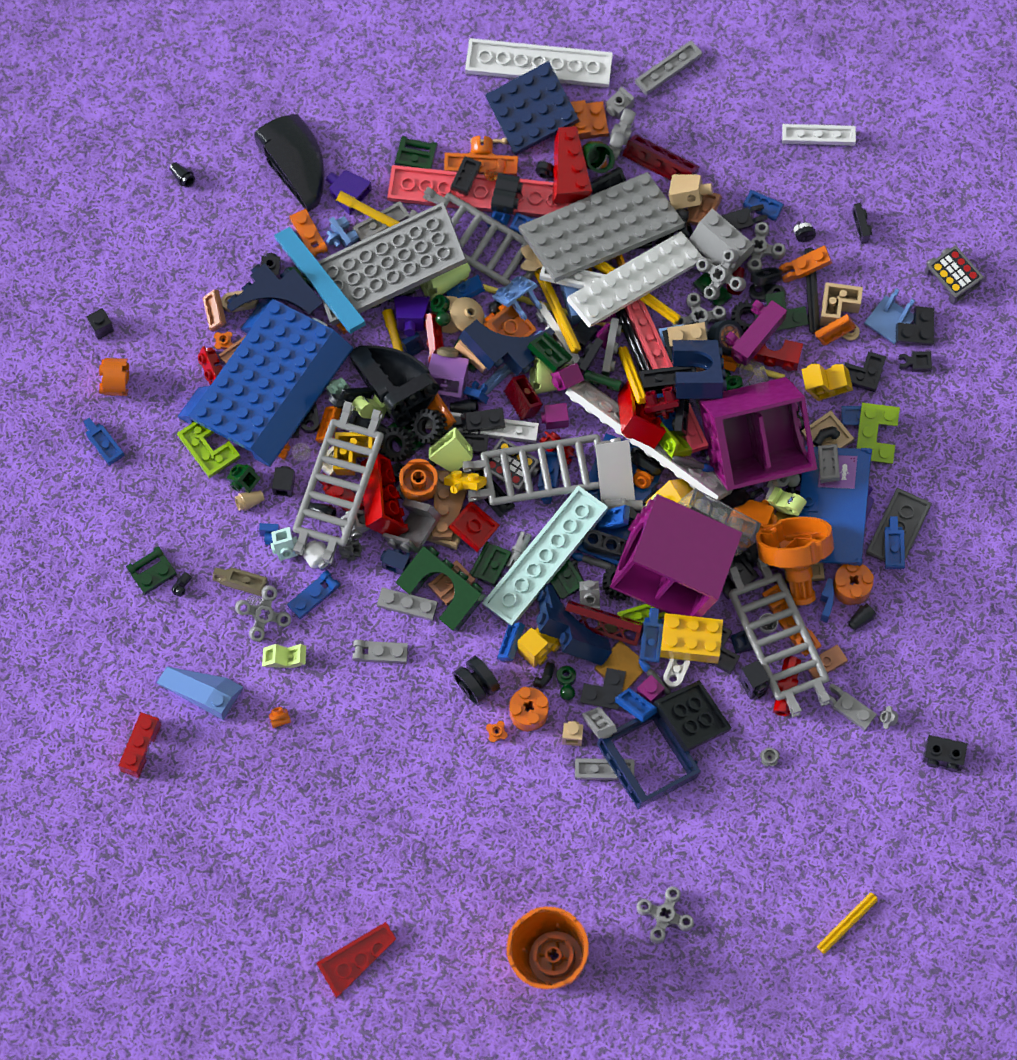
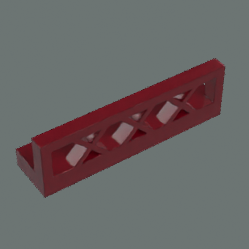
(657, 158)
(608, 618)

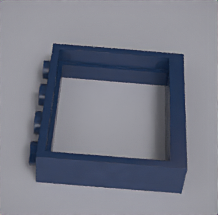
(626, 776)

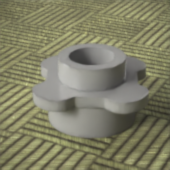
(889, 717)

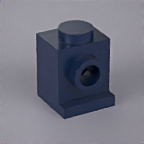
(395, 560)

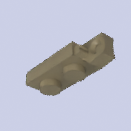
(240, 580)

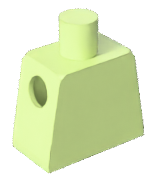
(451, 451)

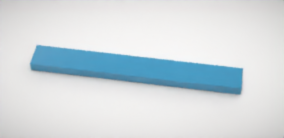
(320, 280)

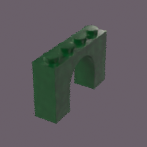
(466, 595)

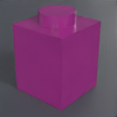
(567, 377)
(555, 416)
(650, 689)

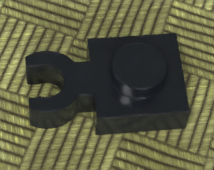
(919, 361)

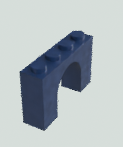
(702, 384)

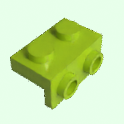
(674, 444)

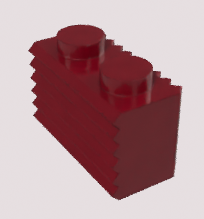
(523, 397)

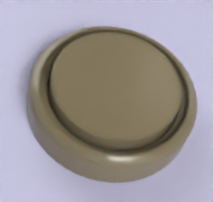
(447, 352)

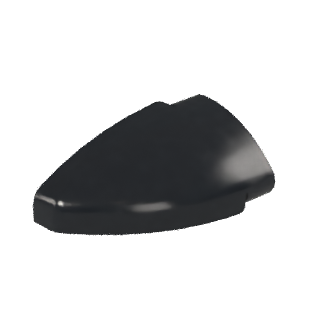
(294, 157)
(396, 380)

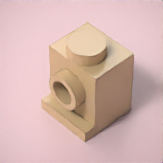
(572, 733)

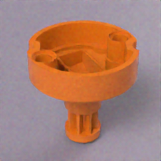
(795, 547)

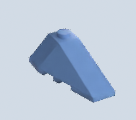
(206, 691)

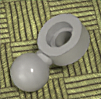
(791, 481)

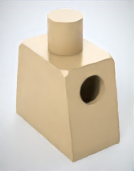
(687, 190)

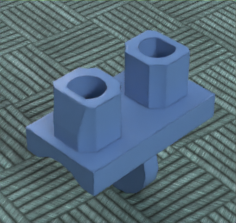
(338, 227)

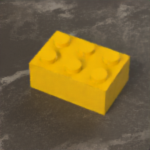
(691, 638)

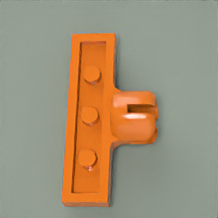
(481, 153)

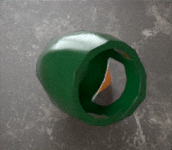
(595, 156)

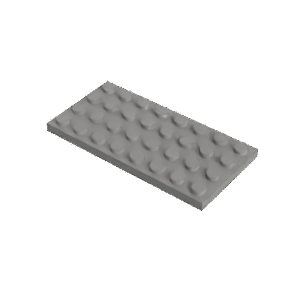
(601, 227)
(395, 259)

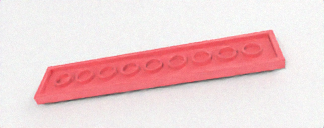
(409, 184)

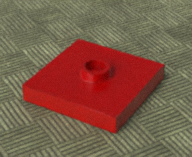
(474, 526)

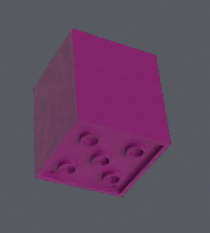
(757, 433)
(675, 558)

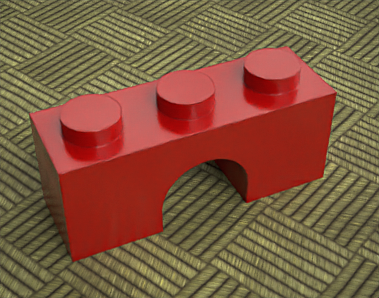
(786, 357)
(135, 753)

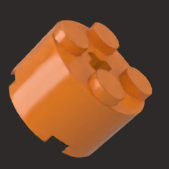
(115, 376)
(421, 490)
(855, 593)
(522, 700)

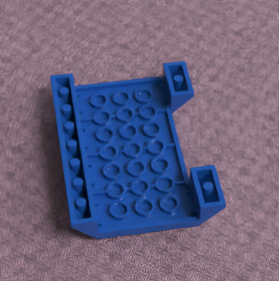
(269, 380)

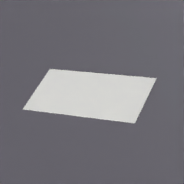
(615, 470)

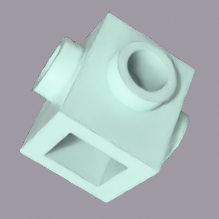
(283, 543)

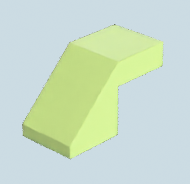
(284, 657)

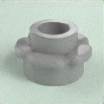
(769, 752)

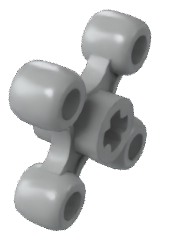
(621, 132)
(766, 249)
(718, 279)
(698, 312)
(255, 611)
(668, 908)

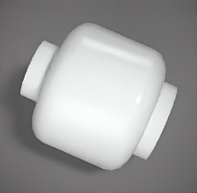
(313, 554)

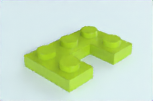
(870, 418)
(210, 461)

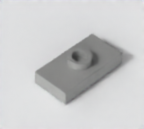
(828, 463)

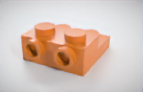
(592, 119)
(509, 323)

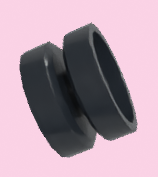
(476, 680)

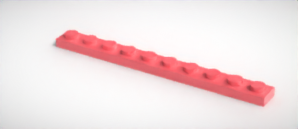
(659, 359)

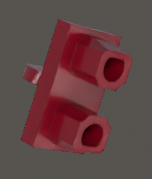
(661, 405)

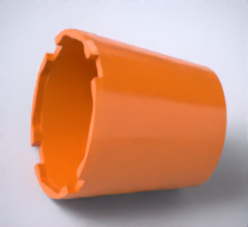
(537, 938)

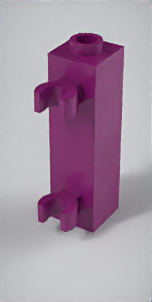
(758, 333)

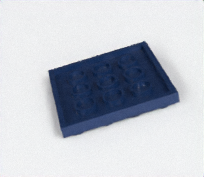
(532, 108)

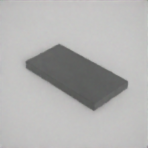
(911, 515)

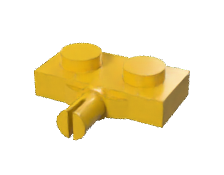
(460, 481)

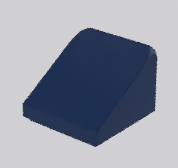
(741, 642)

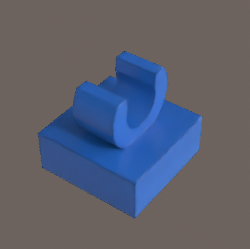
(500, 217)
(477, 394)
(265, 531)

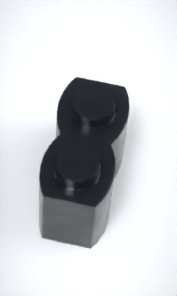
(505, 193)

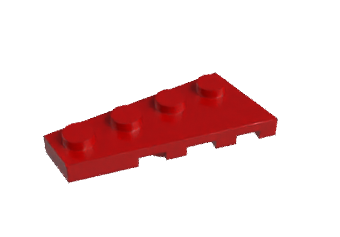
(354, 958)

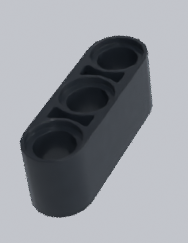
(600, 546)

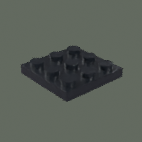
(692, 716)

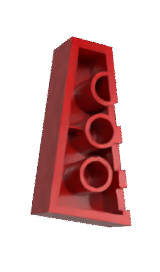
(569, 169)
(636, 422)
(381, 500)

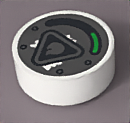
(770, 628)

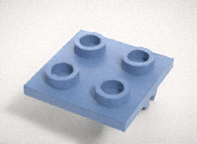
(518, 286)
(887, 315)

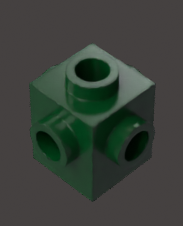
(243, 478)

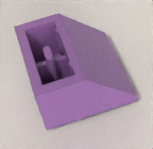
(449, 374)

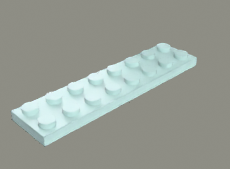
(545, 556)

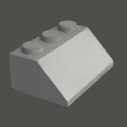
(716, 235)

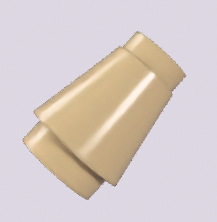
(248, 500)

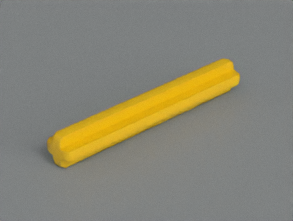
(847, 923)

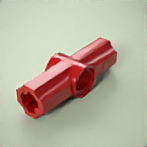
(781, 707)

